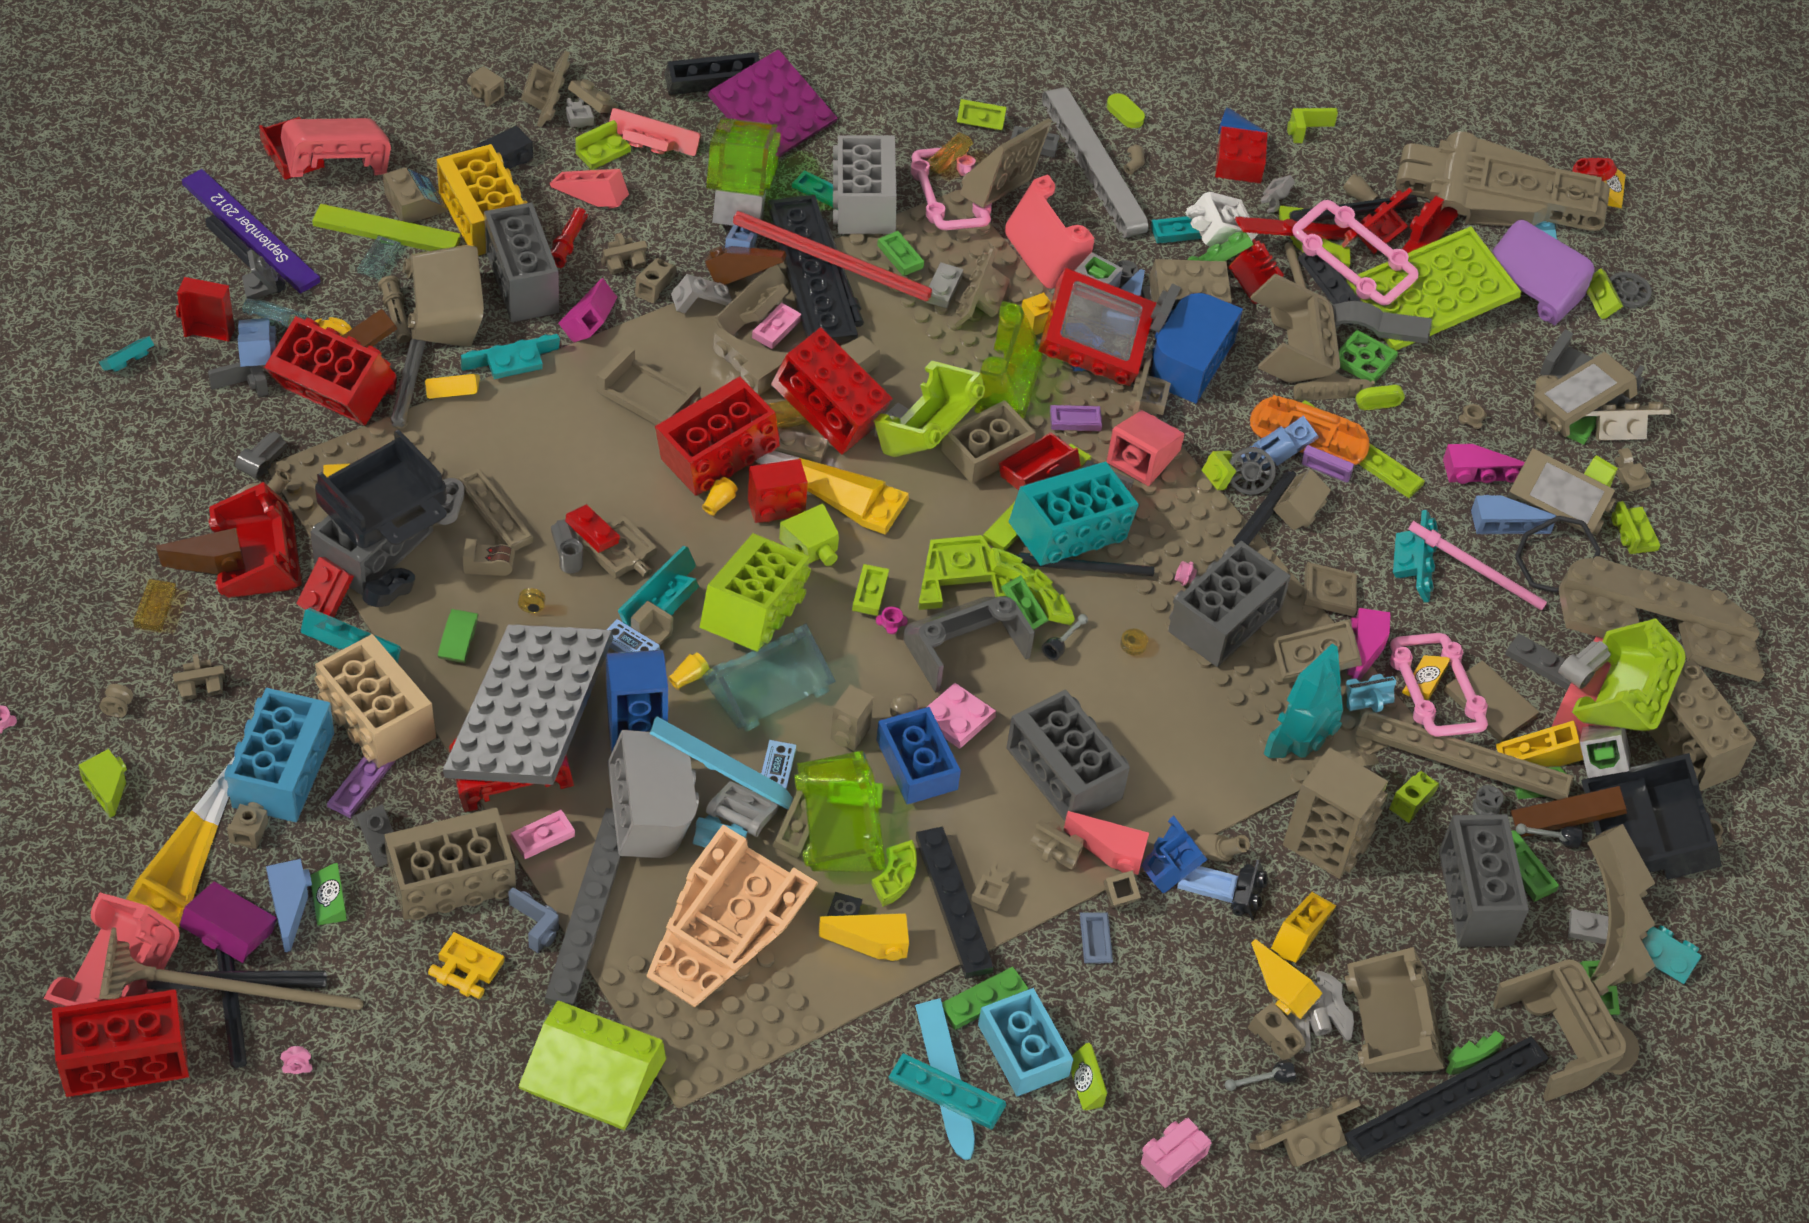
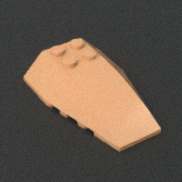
(725, 916)

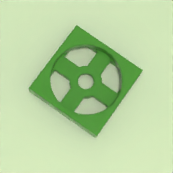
(1372, 346)

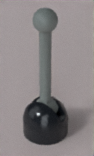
(1058, 644)
(1568, 836)
(1282, 1072)

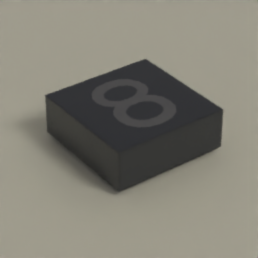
(844, 905)

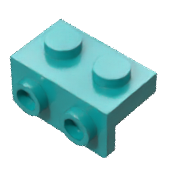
(1670, 955)

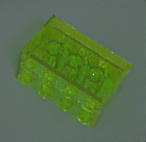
(743, 156)

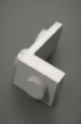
(693, 287)

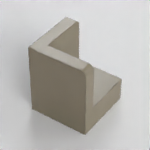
(653, 623)

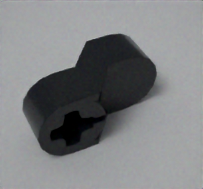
(387, 588)

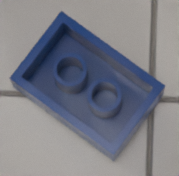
(918, 755)

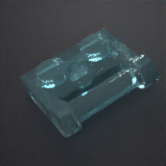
(271, 311)

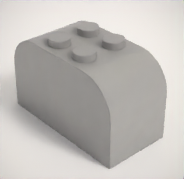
(650, 795)

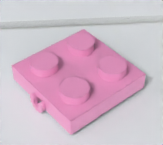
(960, 715)

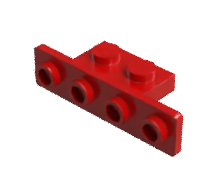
(1384, 224)
(1430, 224)

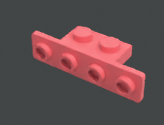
(654, 133)

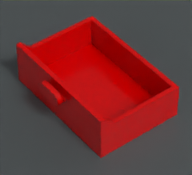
(271, 139)
(205, 309)
(1039, 461)

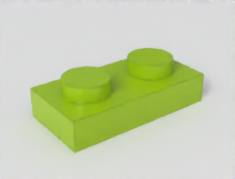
(981, 114)
(1603, 295)
(870, 589)

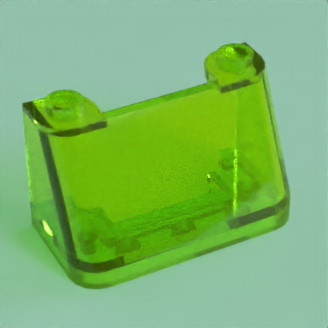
(1016, 373)
(841, 814)

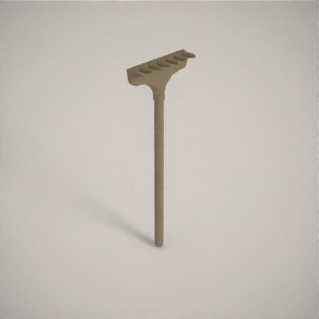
(1329, 386)
(122, 969)

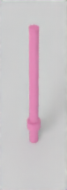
(1434, 538)

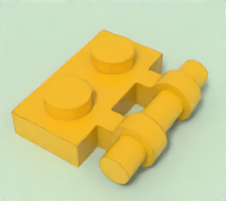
(470, 958)

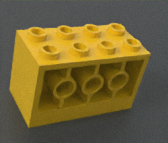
(474, 184)

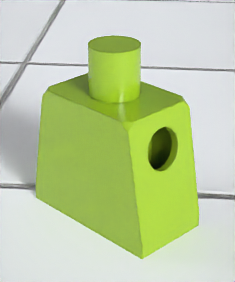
(812, 535)

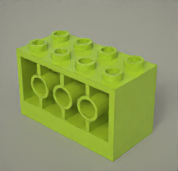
(755, 592)

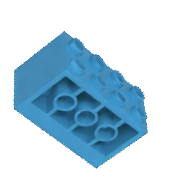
(280, 753)

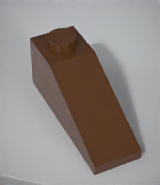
(739, 262)
(204, 553)

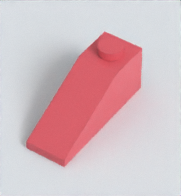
(595, 187)
(1112, 843)

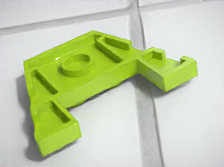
(957, 562)

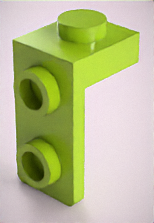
(1309, 117)

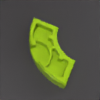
(898, 873)

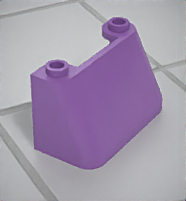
(1544, 269)

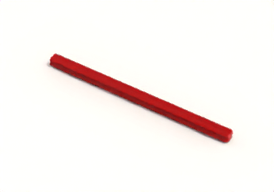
(832, 256)

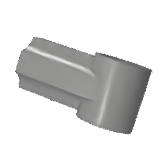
(1582, 667)

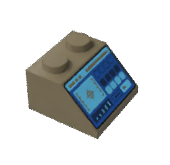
(412, 195)

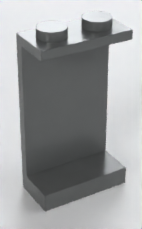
(1564, 359)

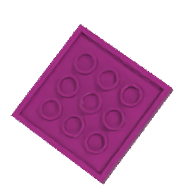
(777, 95)

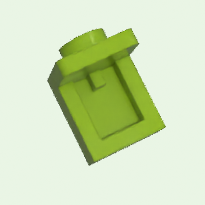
(1219, 469)

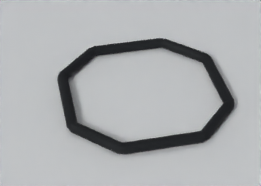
(1540, 527)

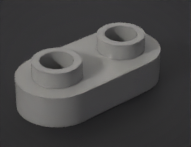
(453, 502)

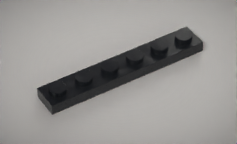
(954, 902)

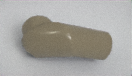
(1137, 157)

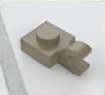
(1631, 475)

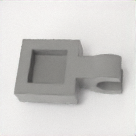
(1276, 191)

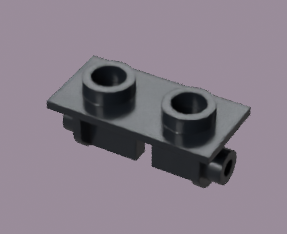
(1253, 881)

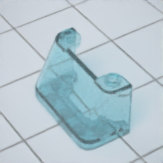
(770, 678)

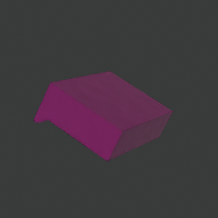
(227, 921)

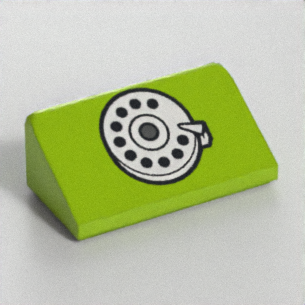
(1088, 1078)

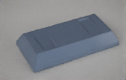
(1096, 938)

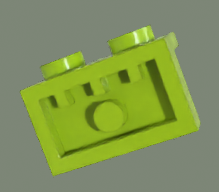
(601, 145)
(1634, 529)

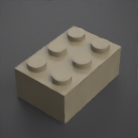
(1192, 277)
(986, 440)

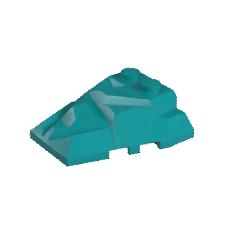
(1312, 709)

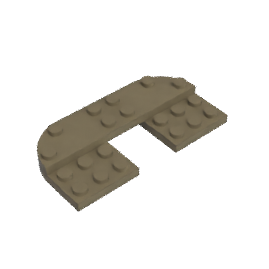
(1713, 629)

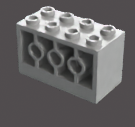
(864, 184)

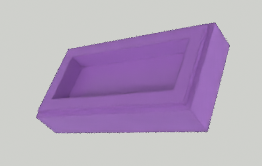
(1075, 418)
(1327, 463)

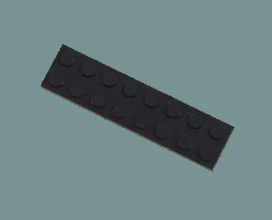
(813, 281)

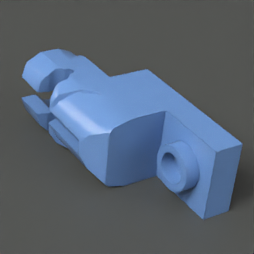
(1284, 442)

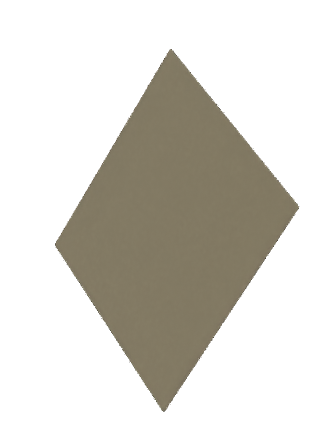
(559, 444)

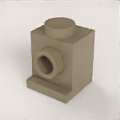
(486, 85)
(248, 825)

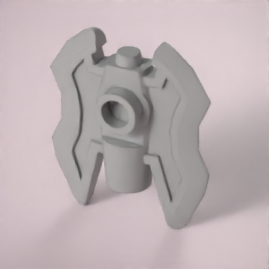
(1328, 1006)

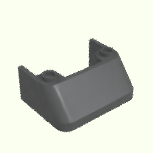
(934, 630)

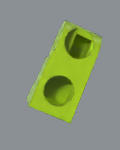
(1413, 795)

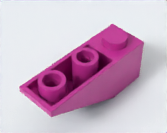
(589, 312)
(1477, 464)
(1371, 635)

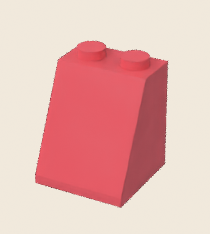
(1143, 446)

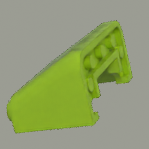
(944, 403)
(1640, 678)

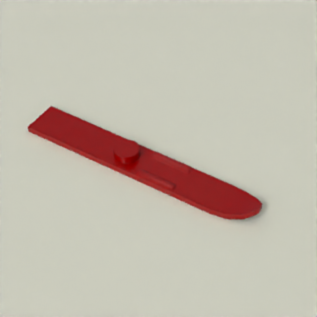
(1285, 228)

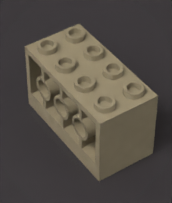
(1705, 726)
(1336, 813)
(450, 864)

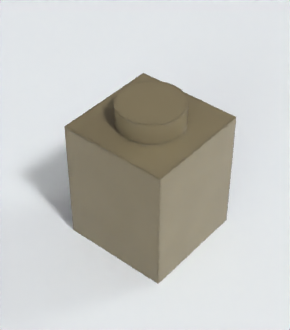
(1121, 889)

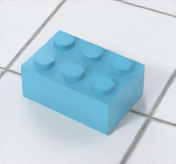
(1025, 1042)

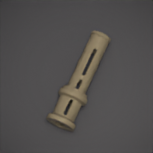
(403, 332)

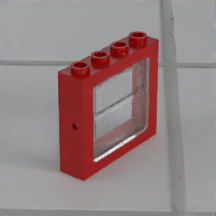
(1097, 327)

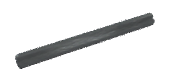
(407, 382)

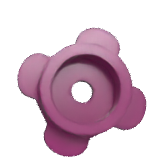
(891, 619)

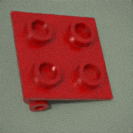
(1254, 268)

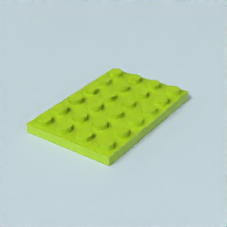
(1453, 283)

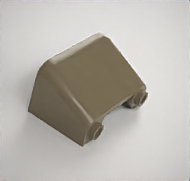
(446, 295)
(1396, 1014)

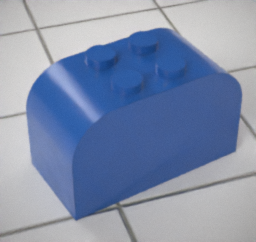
(1194, 343)
(635, 691)

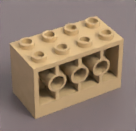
(375, 701)

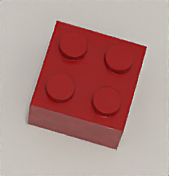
(1241, 154)
(777, 490)

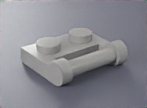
(745, 802)

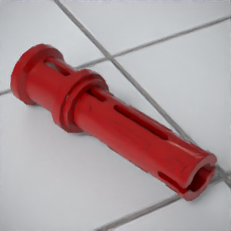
(563, 244)

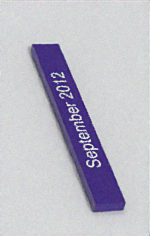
(251, 231)

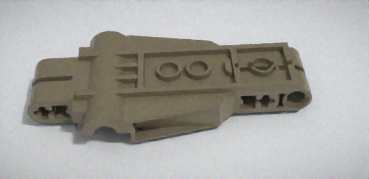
(1501, 184)

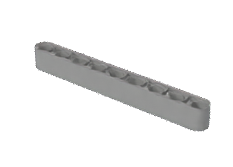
(1095, 161)

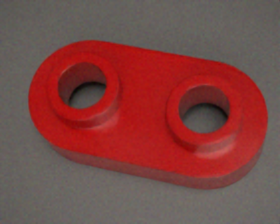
(1596, 167)

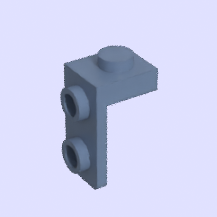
(548, 920)

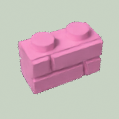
(1175, 1152)

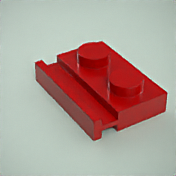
(325, 587)

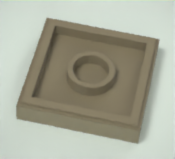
(1330, 589)

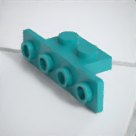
(512, 358)
(1416, 557)
(666, 588)
(339, 633)

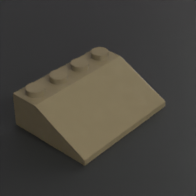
(1005, 167)

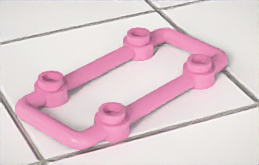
(936, 211)
(1364, 286)
(1424, 710)

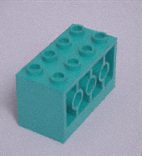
(1073, 513)

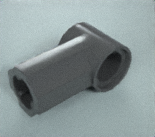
(257, 460)
(568, 547)

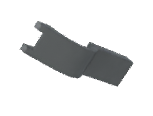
(1382, 323)

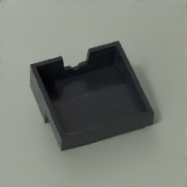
(1663, 816)

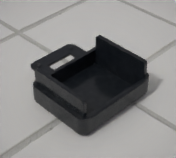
(384, 494)

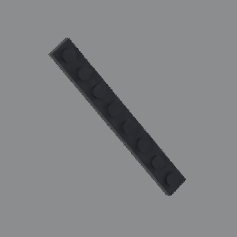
(1445, 1099)

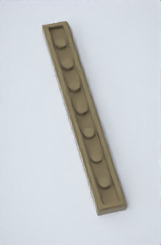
(1465, 755)

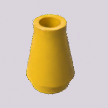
(720, 495)
(689, 670)

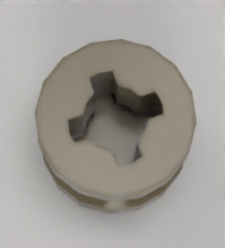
(116, 700)

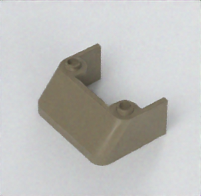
(1309, 329)
(1580, 1012)

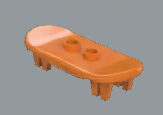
(1336, 434)

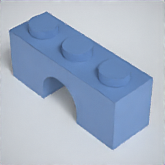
(256, 341)

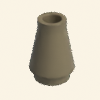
(1359, 189)

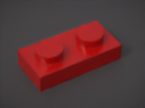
(592, 528)

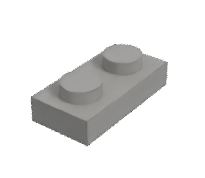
(944, 284)
(1588, 926)

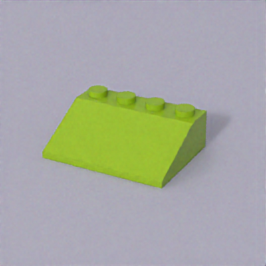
(592, 1065)

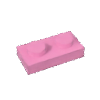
(776, 325)
(542, 834)

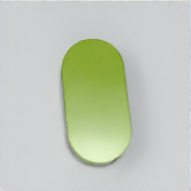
(1125, 110)
(1380, 397)

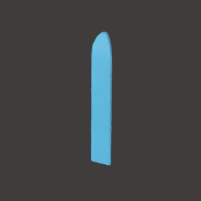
(721, 762)
(942, 1057)

